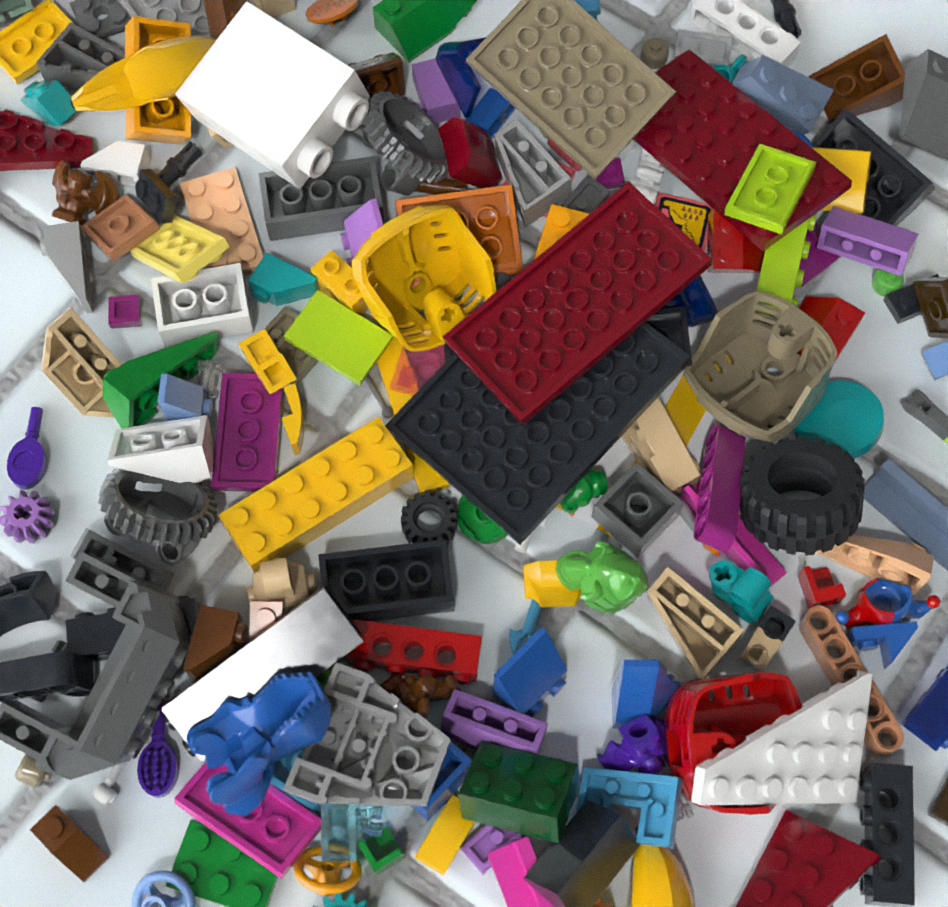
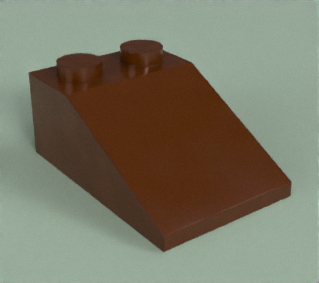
(863, 79)

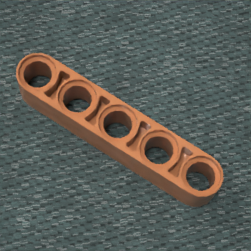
(849, 664)

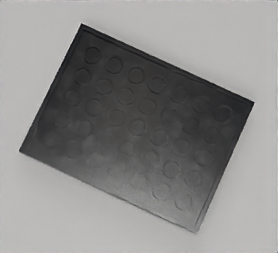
(528, 469)

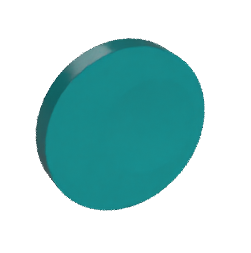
(846, 417)

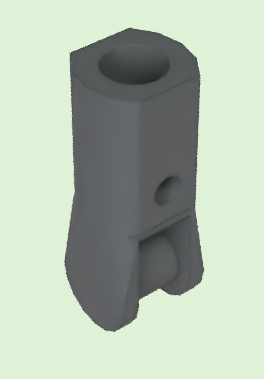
(934, 418)

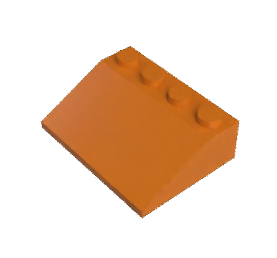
(488, 216)

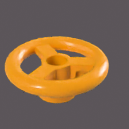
(325, 873)

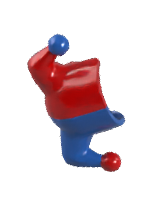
(885, 603)

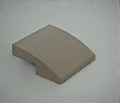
(299, 361)

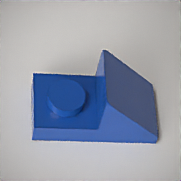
(888, 636)

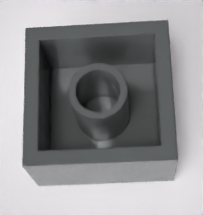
(637, 509)

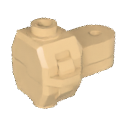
(281, 581)

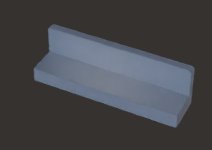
(910, 509)

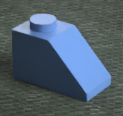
(182, 399)

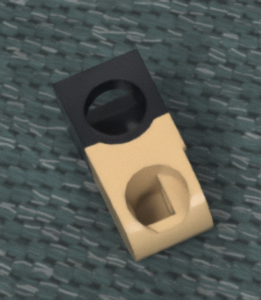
(767, 638)

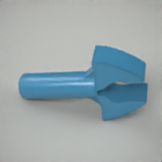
(528, 628)

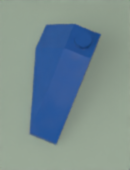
(641, 689)

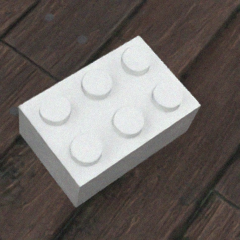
(205, 304)

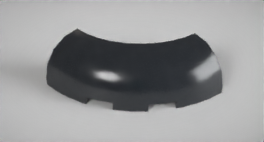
(26, 600)

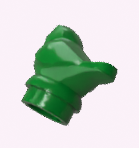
(589, 487)

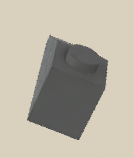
(123, 557)

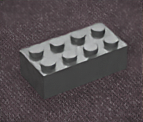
(321, 201)

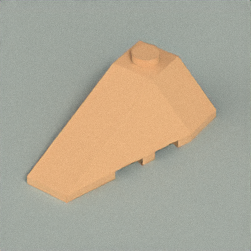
(884, 560)

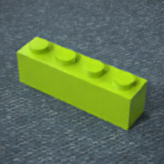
(781, 265)

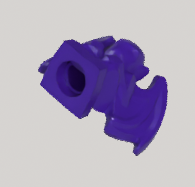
(640, 747)

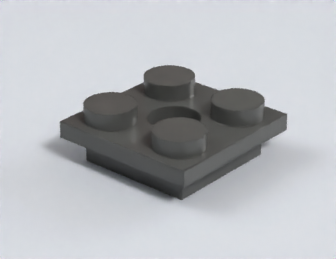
(88, 10)

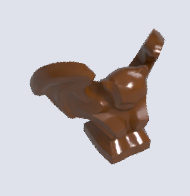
(76, 195)
(418, 693)

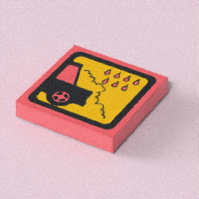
(688, 215)

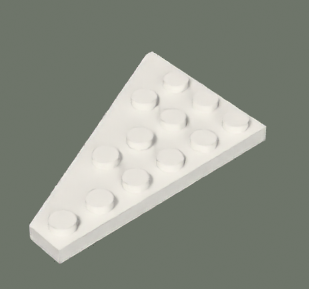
(797, 758)

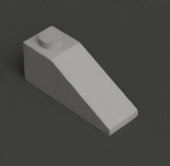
(68, 255)

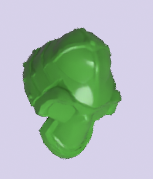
(606, 577)

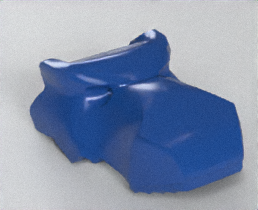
(256, 734)

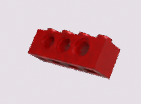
(431, 642)

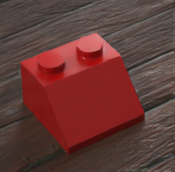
(730, 248)
(835, 317)

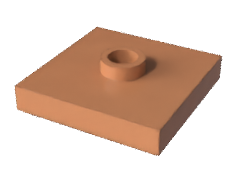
(120, 227)

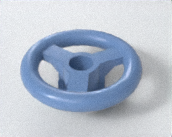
(155, 896)

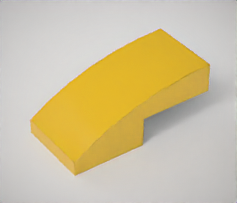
(267, 361)
(295, 422)
(445, 838)

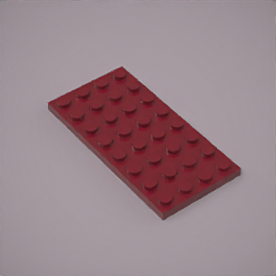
(711, 135)
(577, 302)

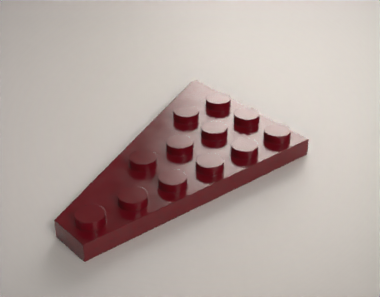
(33, 146)

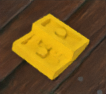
(854, 165)

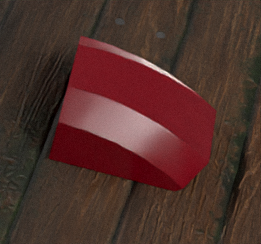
(470, 154)

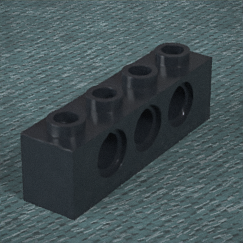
(899, 819)

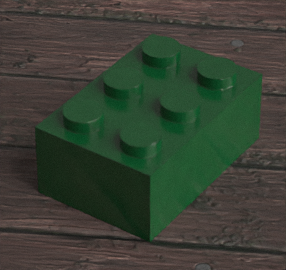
(519, 791)

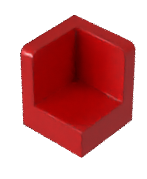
(819, 587)

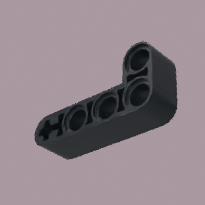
(47, 674)

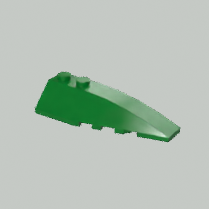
(418, 24)

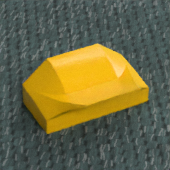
(545, 587)

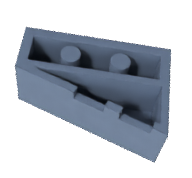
(783, 92)

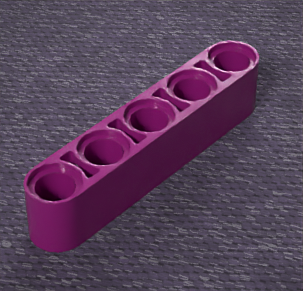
(720, 488)

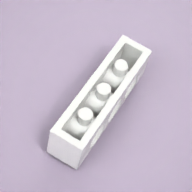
(751, 31)

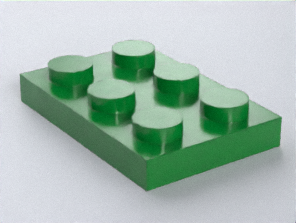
(221, 870)

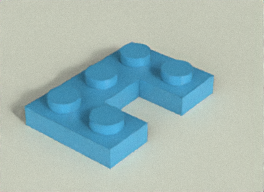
(652, 794)

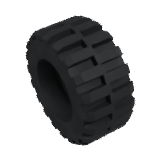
(801, 523)

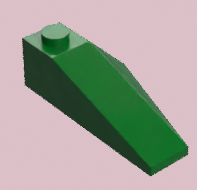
(134, 386)

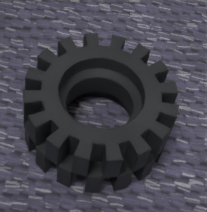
(429, 503)

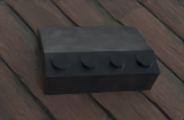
(893, 184)

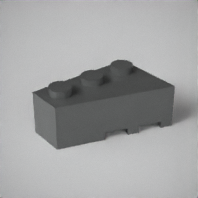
(77, 57)

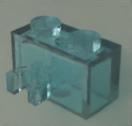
(341, 829)

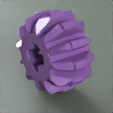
(39, 518)

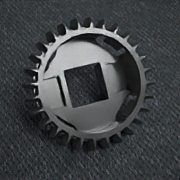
(408, 162)
(128, 507)

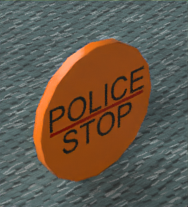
(329, 10)

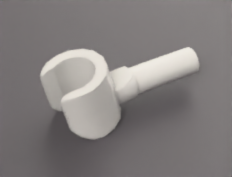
(103, 793)

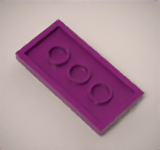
(246, 434)

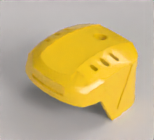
(409, 250)

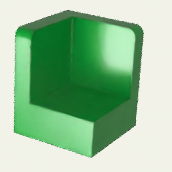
(381, 851)

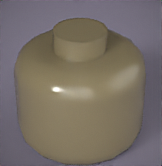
(654, 53)
(29, 774)

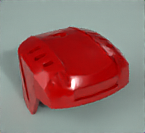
(703, 728)

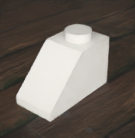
(119, 161)

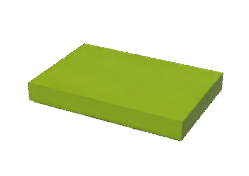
(770, 188)
(338, 337)

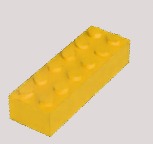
(317, 495)

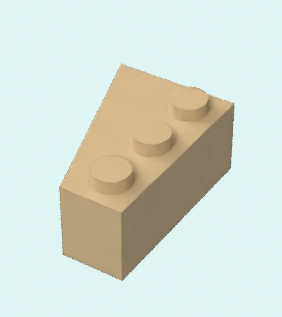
(661, 450)
(693, 622)

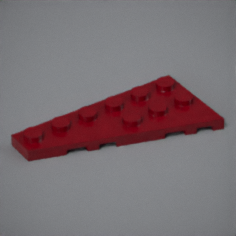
(805, 867)

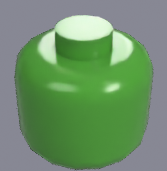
(886, 282)

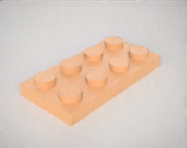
(220, 207)

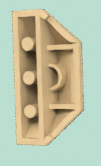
(77, 363)

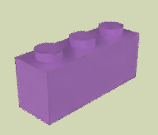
(867, 240)
(477, 720)

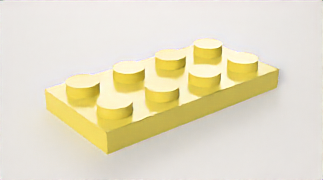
(180, 249)

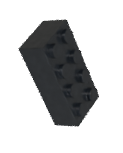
(390, 580)

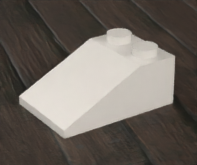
(166, 450)

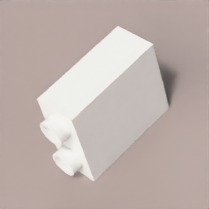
(275, 95)

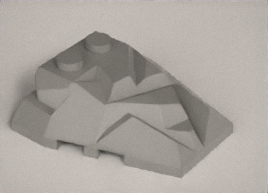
(371, 750)

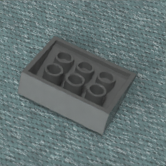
(926, 103)

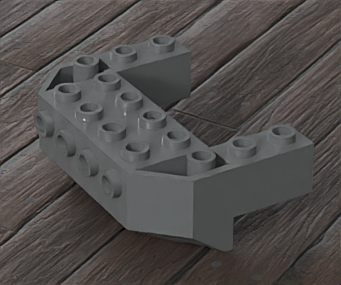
(127, 688)

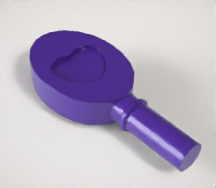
(27, 457)
(158, 763)

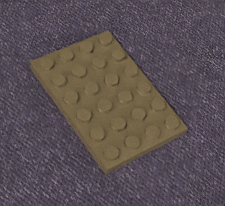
(571, 79)

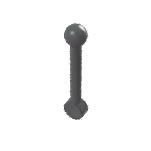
(387, 412)

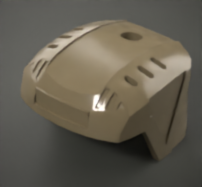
(744, 392)

